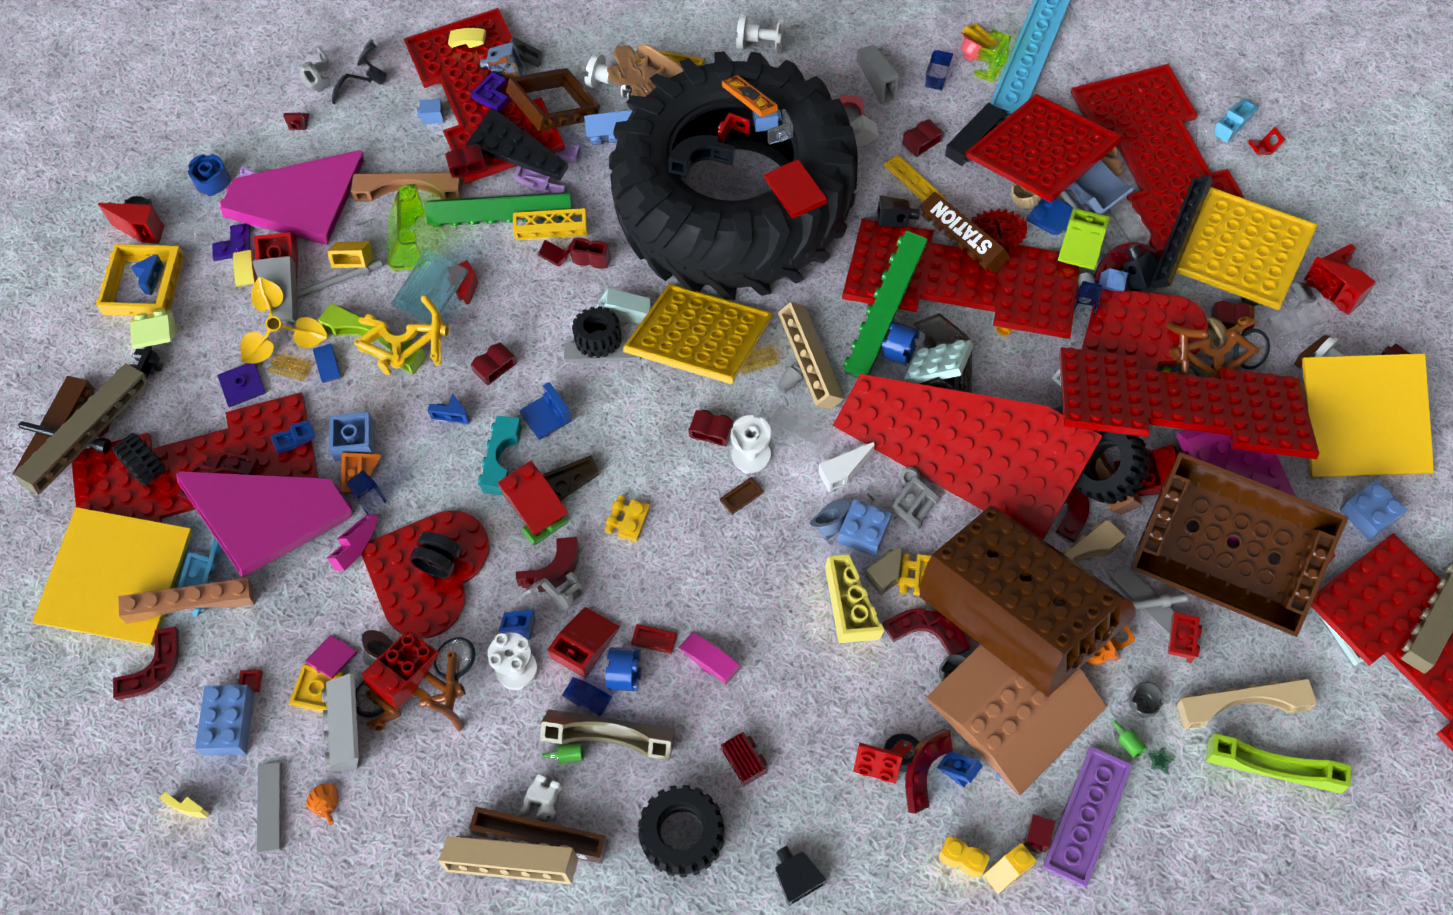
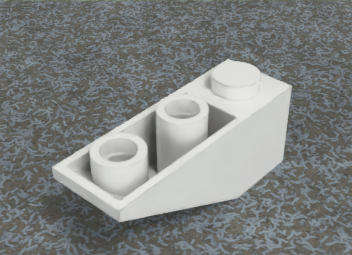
(841, 469)

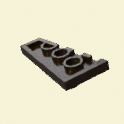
(571, 476)

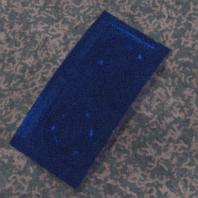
(587, 695)

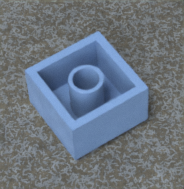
(351, 434)
(1373, 510)
(864, 528)

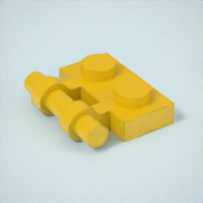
(633, 520)
(907, 565)

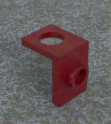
(295, 120)
(553, 253)

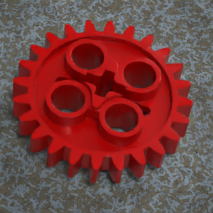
(1009, 227)

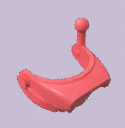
(853, 101)

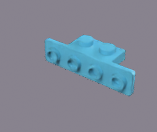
(198, 568)

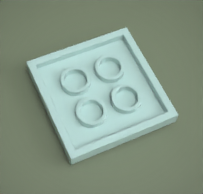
(941, 361)

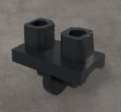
(148, 361)

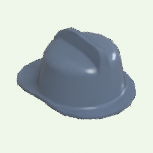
(831, 518)

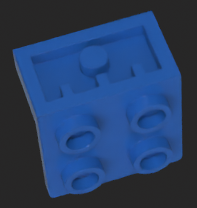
(546, 413)

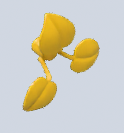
(257, 348)

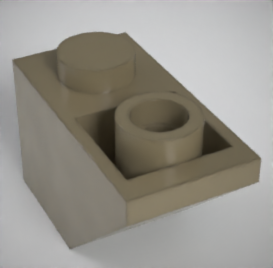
(885, 572)

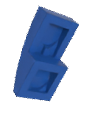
(326, 363)
(297, 435)

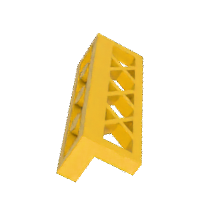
(549, 228)

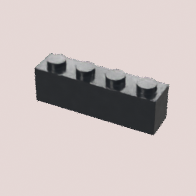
(975, 130)

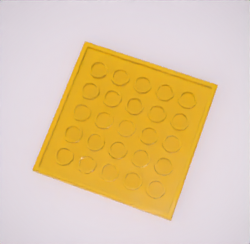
(1246, 248)
(699, 333)
(1369, 415)
(108, 559)

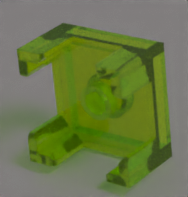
(995, 58)

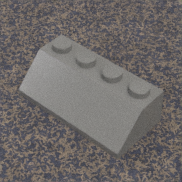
(341, 724)

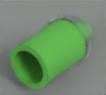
(1129, 739)
(565, 753)

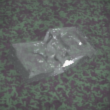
(882, 495)

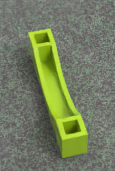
(341, 322)
(1313, 773)

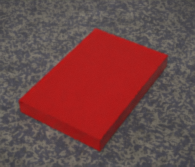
(795, 188)

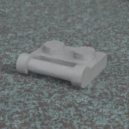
(910, 498)

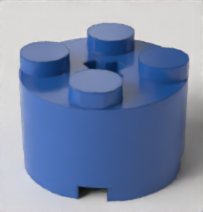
(208, 174)
(900, 343)
(623, 669)

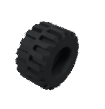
(594, 320)
(139, 459)

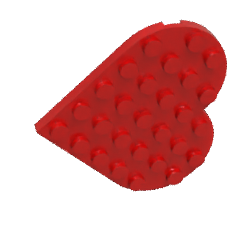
(1137, 325)
(415, 598)

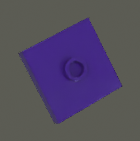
(241, 384)

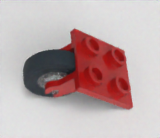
(886, 762)

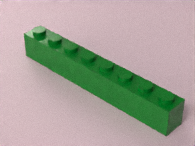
(493, 208)
(886, 304)

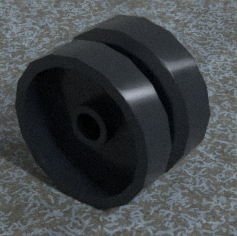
(435, 555)

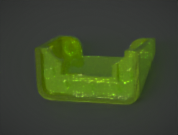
(402, 242)

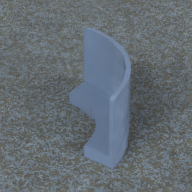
(1099, 188)

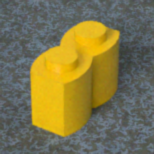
(969, 859)

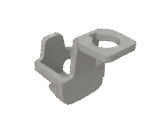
(309, 70)
(564, 598)

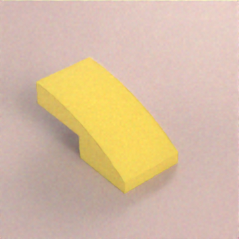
(469, 36)
(243, 268)
(187, 806)

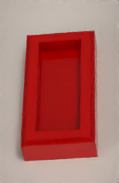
(654, 639)

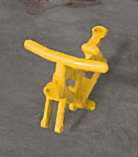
(397, 357)

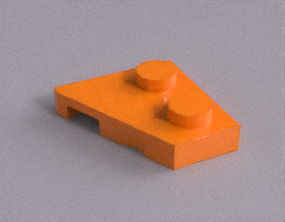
(353, 464)

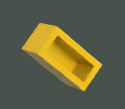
(350, 254)

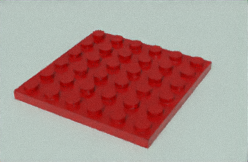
(1043, 147)

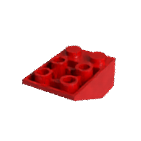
(135, 220)
(1339, 283)
(1160, 465)
(583, 641)
(400, 669)

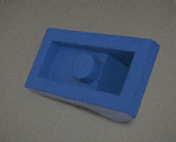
(148, 273)
(453, 412)
(518, 622)
(960, 768)

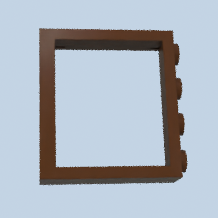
(521, 85)

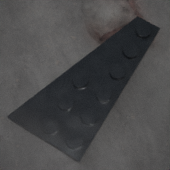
(511, 144)

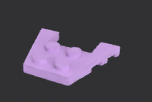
(541, 182)

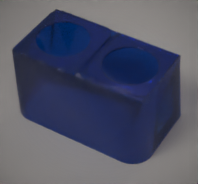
(941, 58)
(1089, 291)
(361, 483)

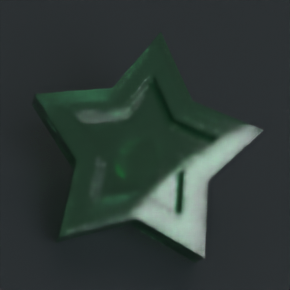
(1160, 760)

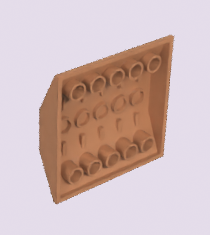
(1012, 720)

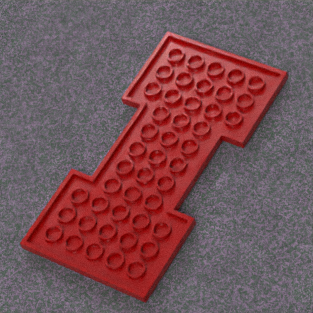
(460, 73)
(1160, 153)
(1026, 293)
(1251, 407)
(108, 487)
(1377, 607)

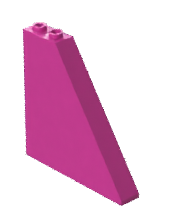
(296, 197)
(263, 515)

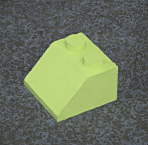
(152, 328)

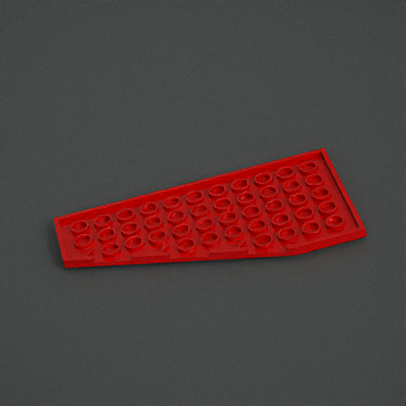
(974, 445)

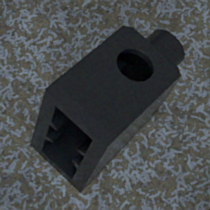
(895, 212)
(1139, 268)
(797, 875)

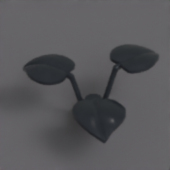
(373, 72)

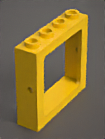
(135, 253)

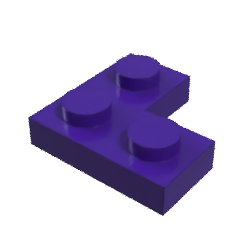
(488, 92)
(238, 242)

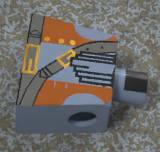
(503, 61)

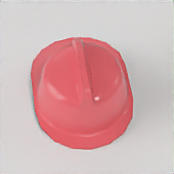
(969, 48)

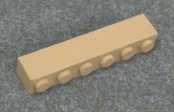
(811, 356)
(509, 859)

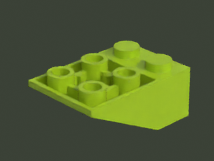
(1083, 238)

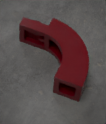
(564, 562)

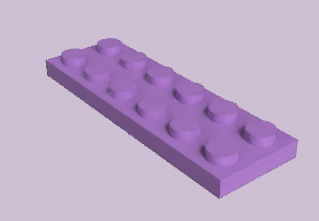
(1087, 817)

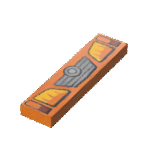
(750, 96)

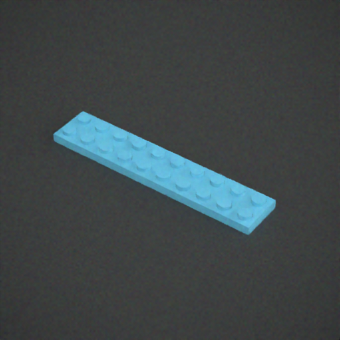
(1029, 54)

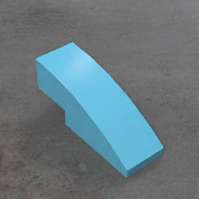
(1235, 119)

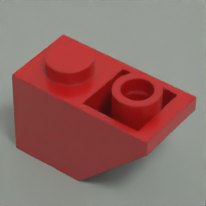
(468, 285)

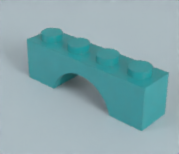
(504, 433)

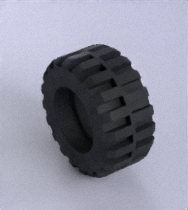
(1126, 478)
(671, 802)

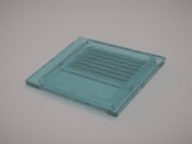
(431, 277)

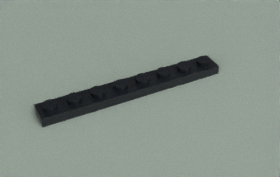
(1181, 232)

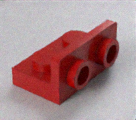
(1184, 636)

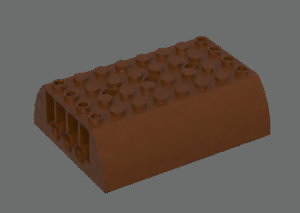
(1263, 523)
(1019, 617)

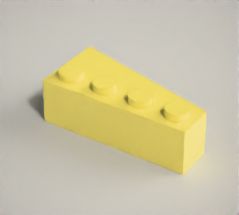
(851, 608)

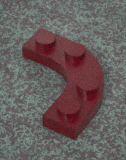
(1118, 255)
(225, 464)
(1076, 515)
(928, 621)
(156, 672)
(926, 751)

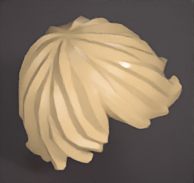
(1023, 198)

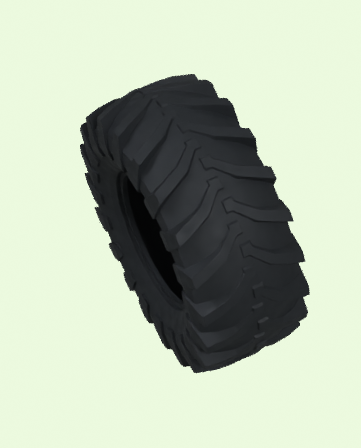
(729, 240)

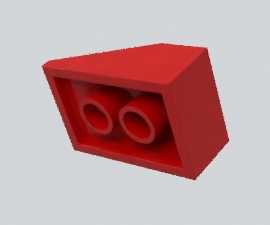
(277, 246)
(532, 498)

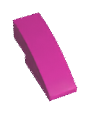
(353, 542)
(710, 658)

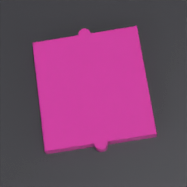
(331, 657)

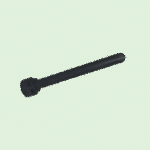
(101, 445)

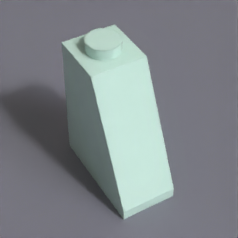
(627, 306)

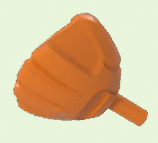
(323, 801)

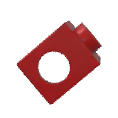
(730, 123)
(1263, 146)

